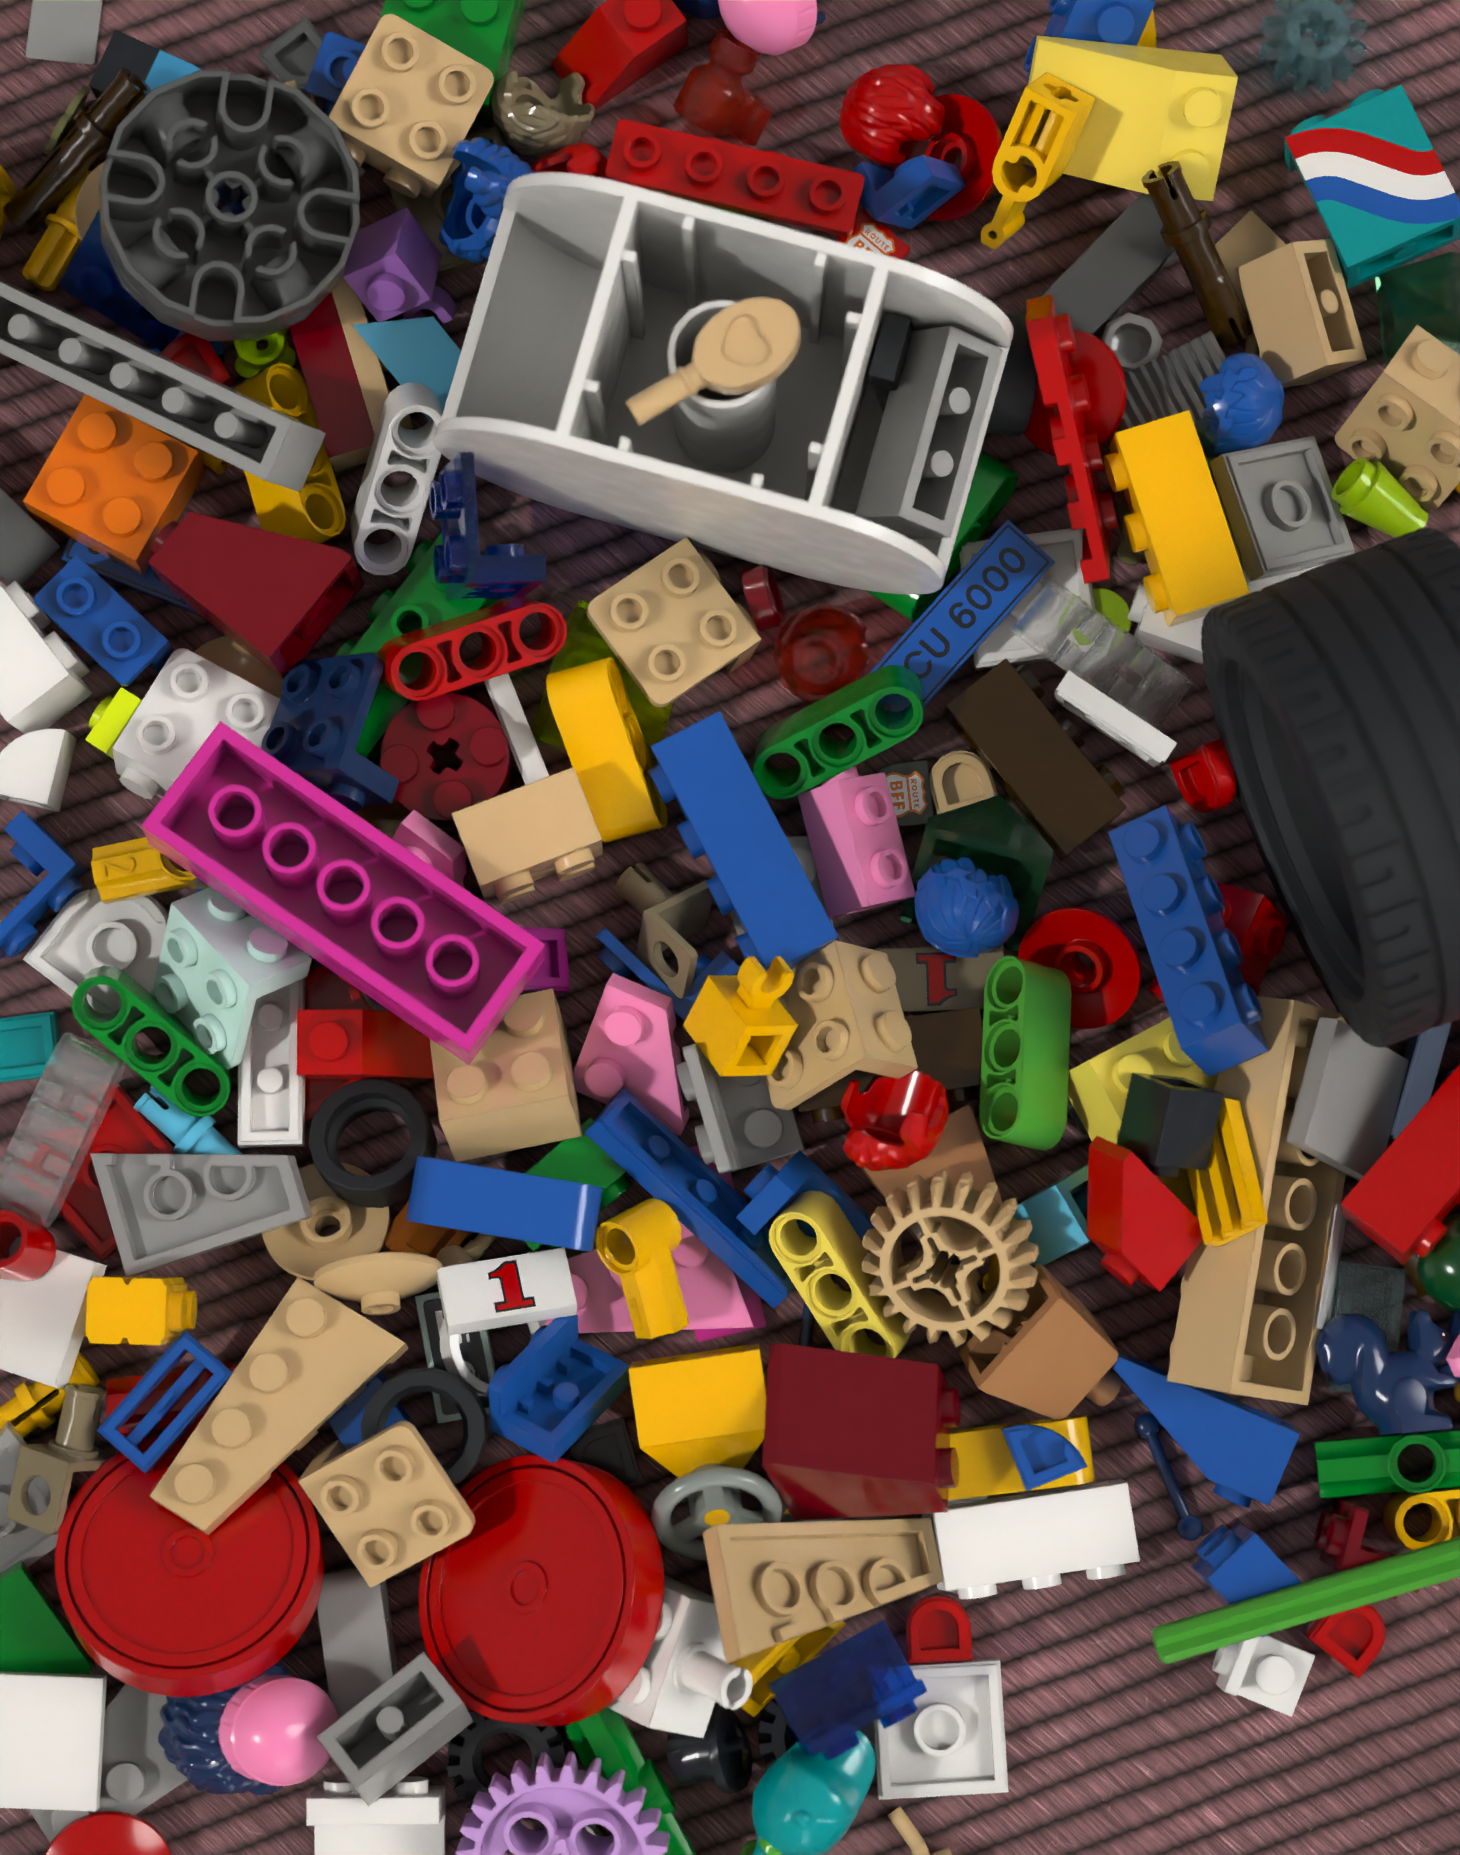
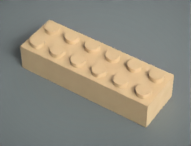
(1257, 1299)

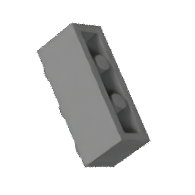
(929, 434)

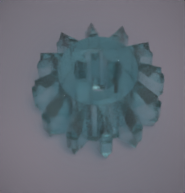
(1301, 56)

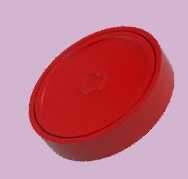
(546, 1595)
(183, 1605)

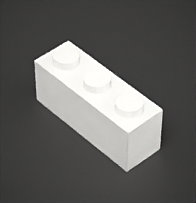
(1036, 1538)

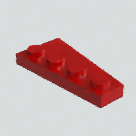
(1068, 394)

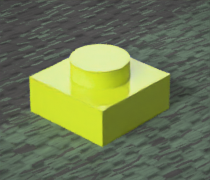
(111, 719)

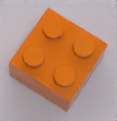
(114, 483)

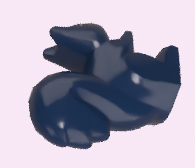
(1388, 1386)

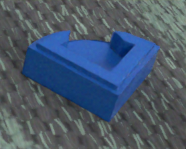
(1041, 1454)

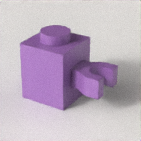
(396, 270)

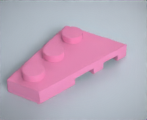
(705, 1282)

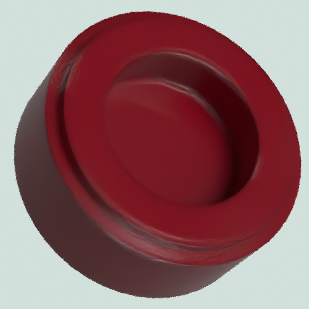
(763, 597)

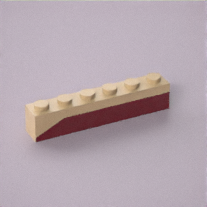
(342, 374)

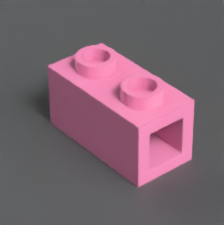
(856, 843)

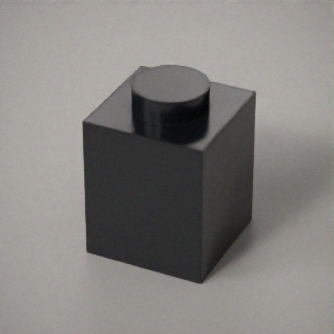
(1169, 1123)

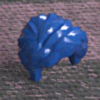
(478, 197)

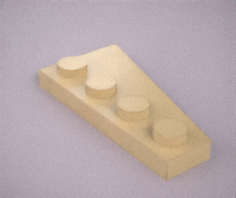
(283, 1390)
(807, 1575)

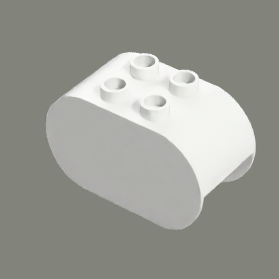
(604, 296)

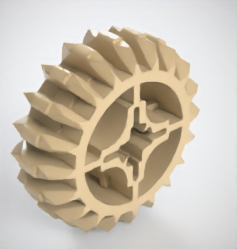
(964, 1304)

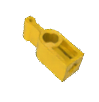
(1046, 134)

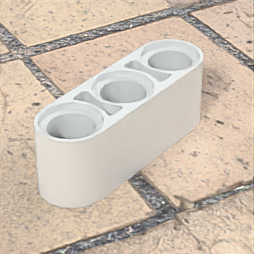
(394, 507)

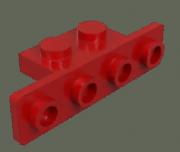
(735, 177)

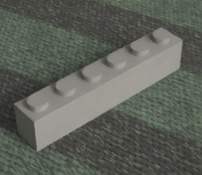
(156, 389)

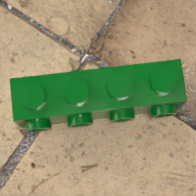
(413, 607)

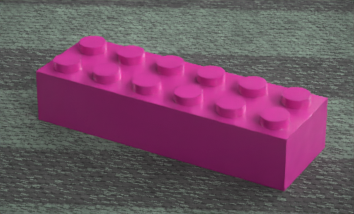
(344, 892)

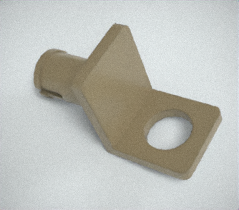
(666, 924)
(58, 1459)

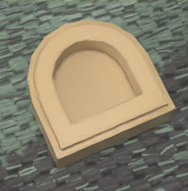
(960, 781)

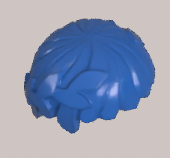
(1241, 406)
(965, 909)

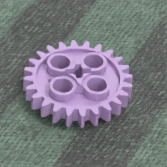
(565, 1804)

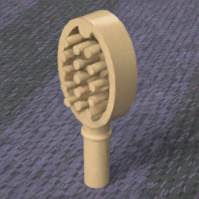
(731, 355)

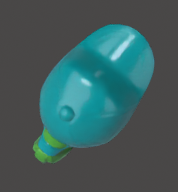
(809, 1802)

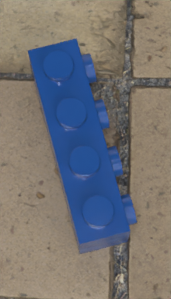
(742, 843)
(1188, 941)

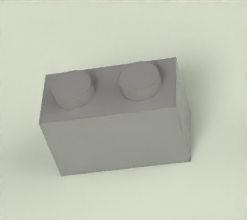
(395, 1728)

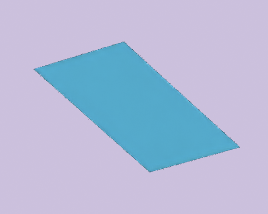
(414, 352)

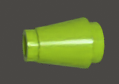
(1377, 499)

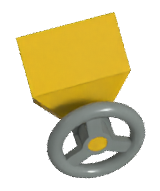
(703, 1424)

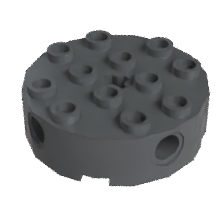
(230, 142)

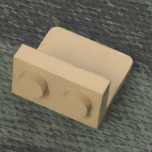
(409, 105)
(1412, 420)
(674, 624)
(845, 1023)
(387, 1501)

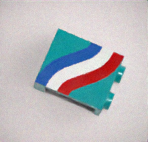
(1375, 184)

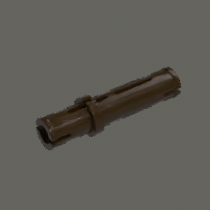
(76, 152)
(1187, 231)

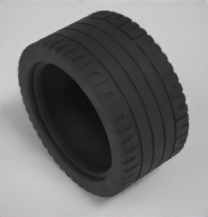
(1349, 769)

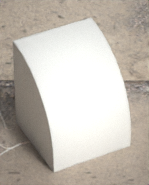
(37, 768)

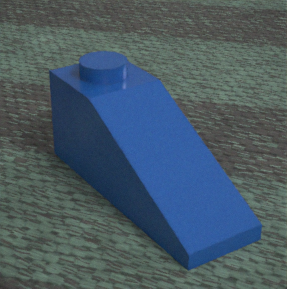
(1224, 1437)

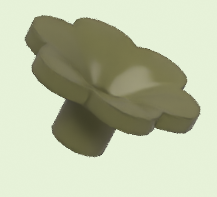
(67, 121)

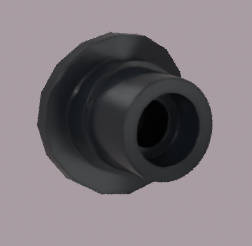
(719, 1757)

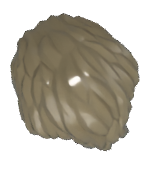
(535, 122)

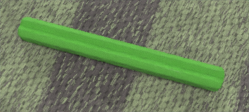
(1307, 1601)

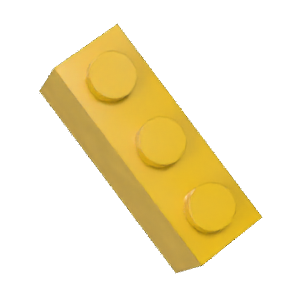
(1175, 518)

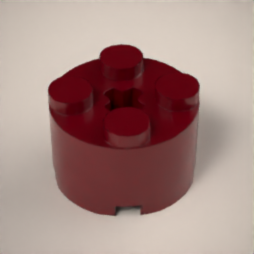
(437, 726)

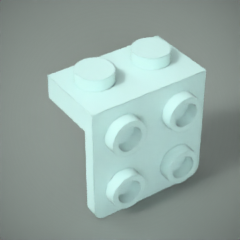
(216, 968)

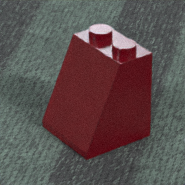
(256, 584)
(858, 1434)

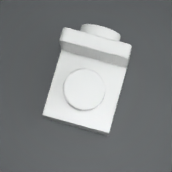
(1264, 1672)

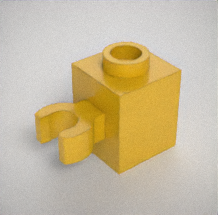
(741, 1020)

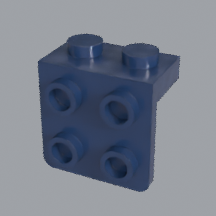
(321, 725)

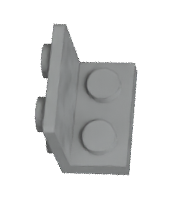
(737, 1116)

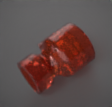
(715, 93)

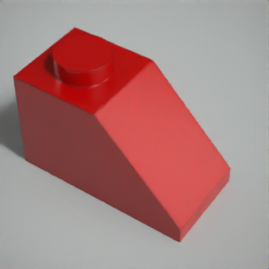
(621, 46)
(360, 1046)
(1136, 1218)

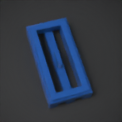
(129, 1446)

